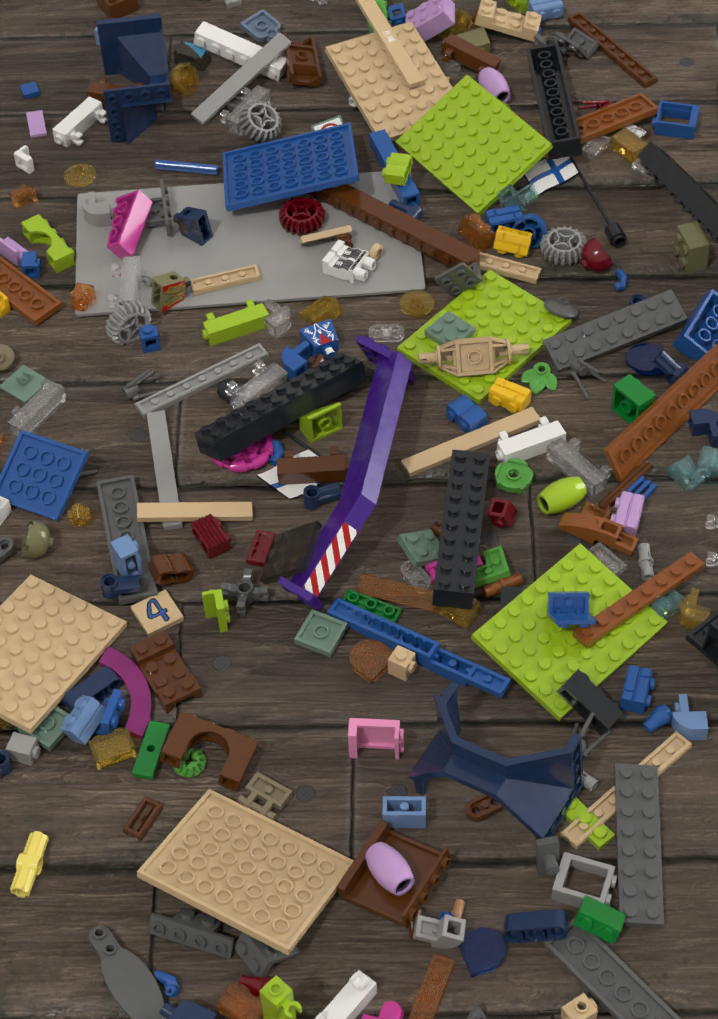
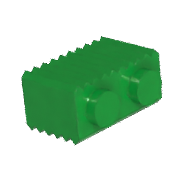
(599, 919)

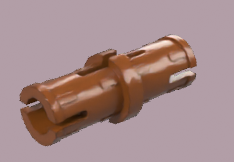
(496, 587)

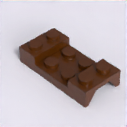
(303, 63)
(164, 670)

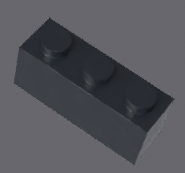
(587, 698)

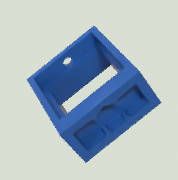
(680, 111)

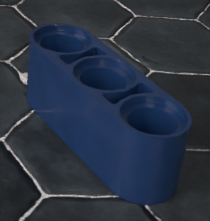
(98, 686)
(535, 926)

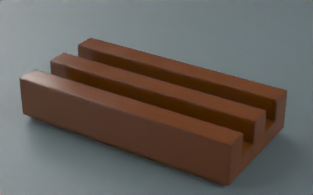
(141, 834)

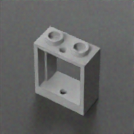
(574, 897)

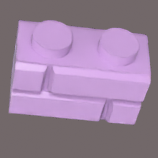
(629, 511)

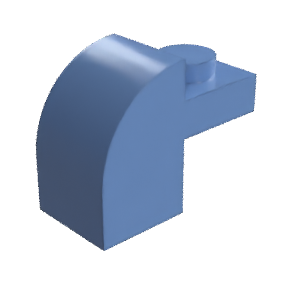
(691, 724)

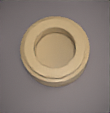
(376, 251)

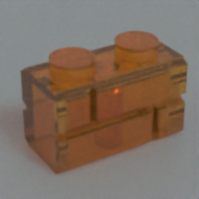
(476, 232)
(239, 1003)

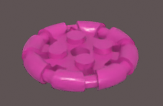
(248, 457)

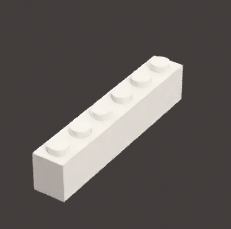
(235, 49)

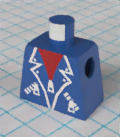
(321, 338)

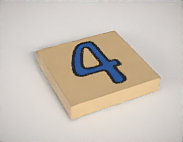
(157, 613)

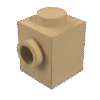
(402, 663)
(580, 1008)

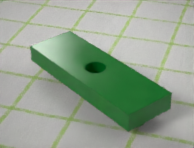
(373, 605)
(153, 741)

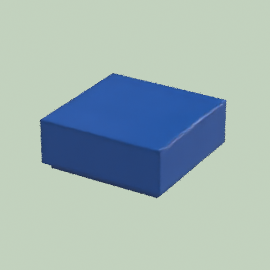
(29, 90)

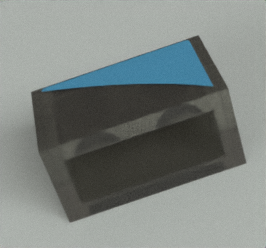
(191, 53)

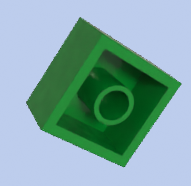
(631, 398)

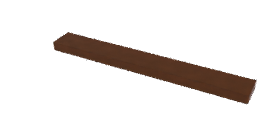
(613, 50)

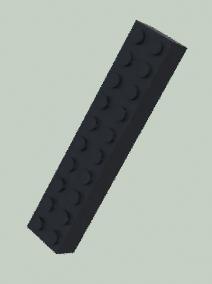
(554, 101)
(680, 183)
(280, 406)
(461, 530)

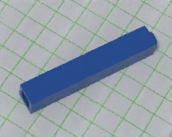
(382, 148)

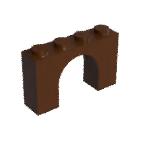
(192, 730)

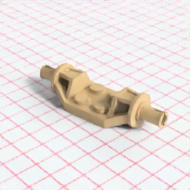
(473, 355)

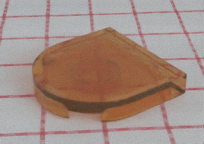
(369, 659)

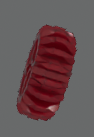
(301, 216)

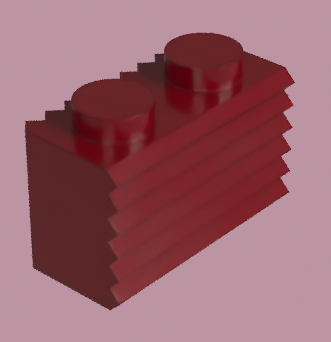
(210, 536)

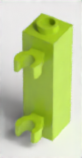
(234, 324)
(278, 1000)

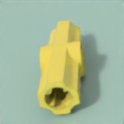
(29, 864)

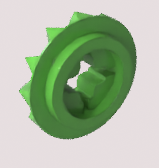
(193, 768)

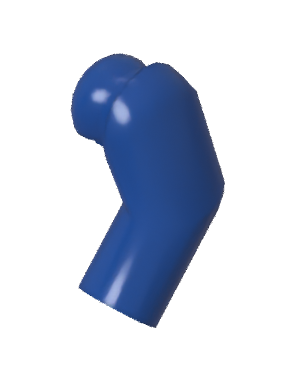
(621, 285)
(278, 452)
(170, 983)

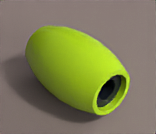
(561, 495)

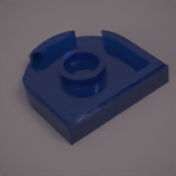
(641, 356)
(483, 950)

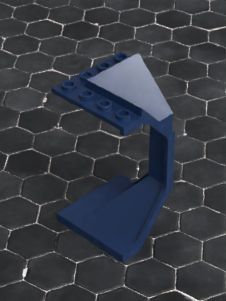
(137, 52)
(530, 786)

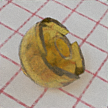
(184, 79)

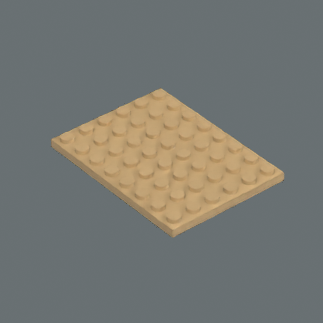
(378, 85)
(47, 648)
(246, 871)

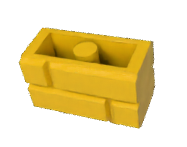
(512, 241)
(509, 395)

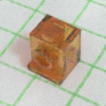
(82, 296)

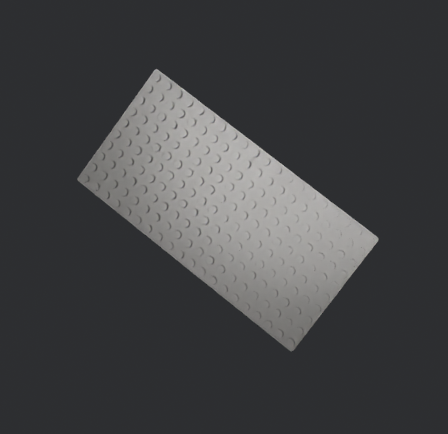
(243, 240)

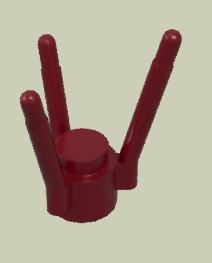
(598, 104)

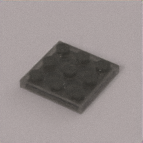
(291, 552)

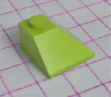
(321, 422)

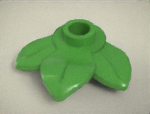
(539, 380)

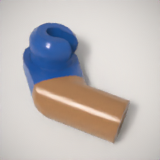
(457, 910)

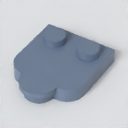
(261, 26)

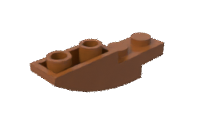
(600, 529)

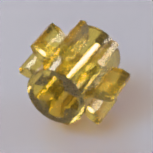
(78, 515)

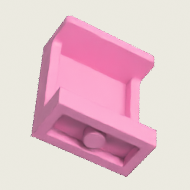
(375, 734)

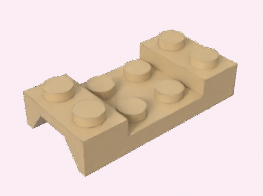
(508, 22)

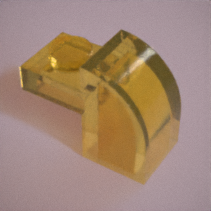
(461, 24)
(689, 613)

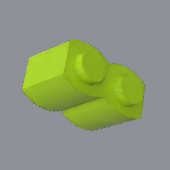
(397, 169)

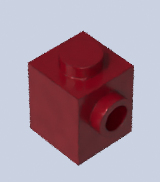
(501, 513)

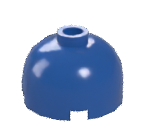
(533, 224)

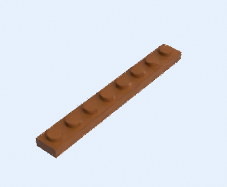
(639, 599)

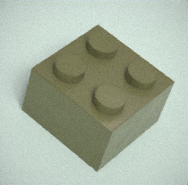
(691, 247)

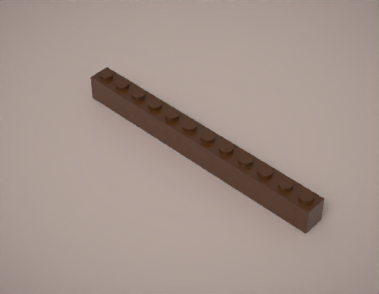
(398, 225)

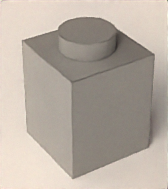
(23, 748)

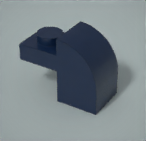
(704, 423)

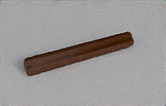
(610, 499)

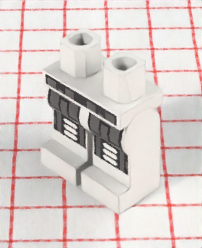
(347, 263)

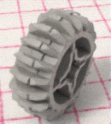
(260, 121)
(562, 245)
(126, 321)

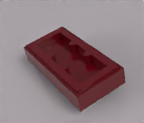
(260, 548)

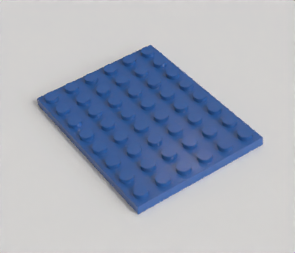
(289, 167)

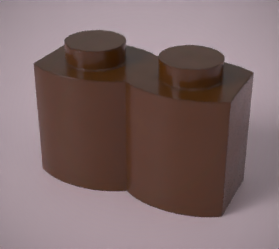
(170, 568)

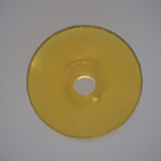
(79, 175)
(416, 303)

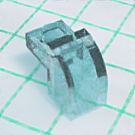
(523, 197)
(686, 474)

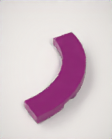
(137, 687)

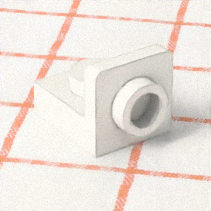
(24, 160)

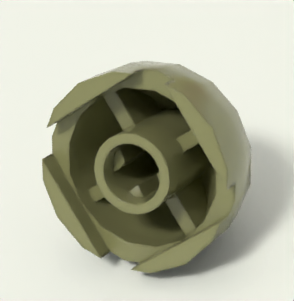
(36, 540)

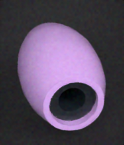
(494, 83)
(389, 868)

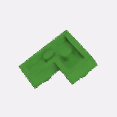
(495, 567)

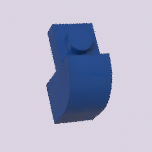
(295, 360)

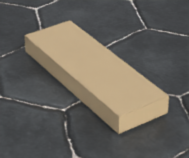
(305, 239)

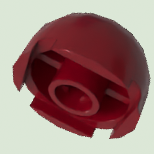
(594, 257)

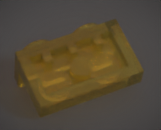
(321, 310)

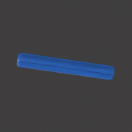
(186, 167)

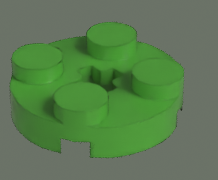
(513, 485)

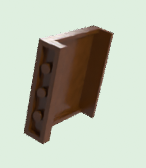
(364, 891)

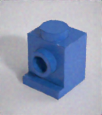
(399, 18)
(31, 264)
(148, 334)

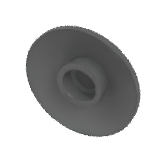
(561, 307)

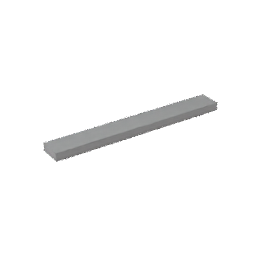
(241, 79)
(202, 380)
(163, 462)

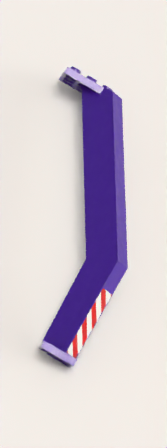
(364, 471)

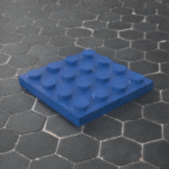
(41, 475)

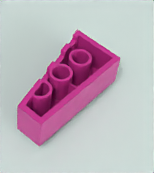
(128, 223)

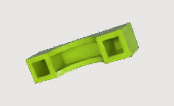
(39, 231)

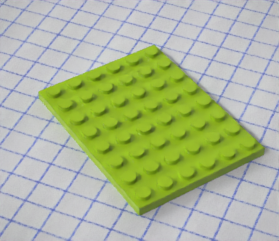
(473, 144)
(494, 310)
(546, 655)

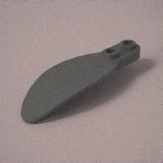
(127, 977)

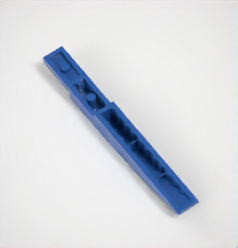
(427, 650)

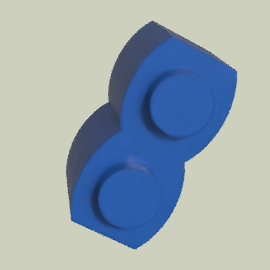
(466, 414)

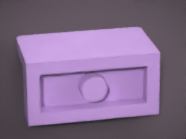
(11, 250)

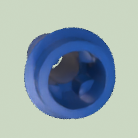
(658, 718)

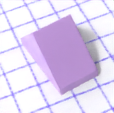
(36, 123)

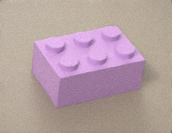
(432, 17)

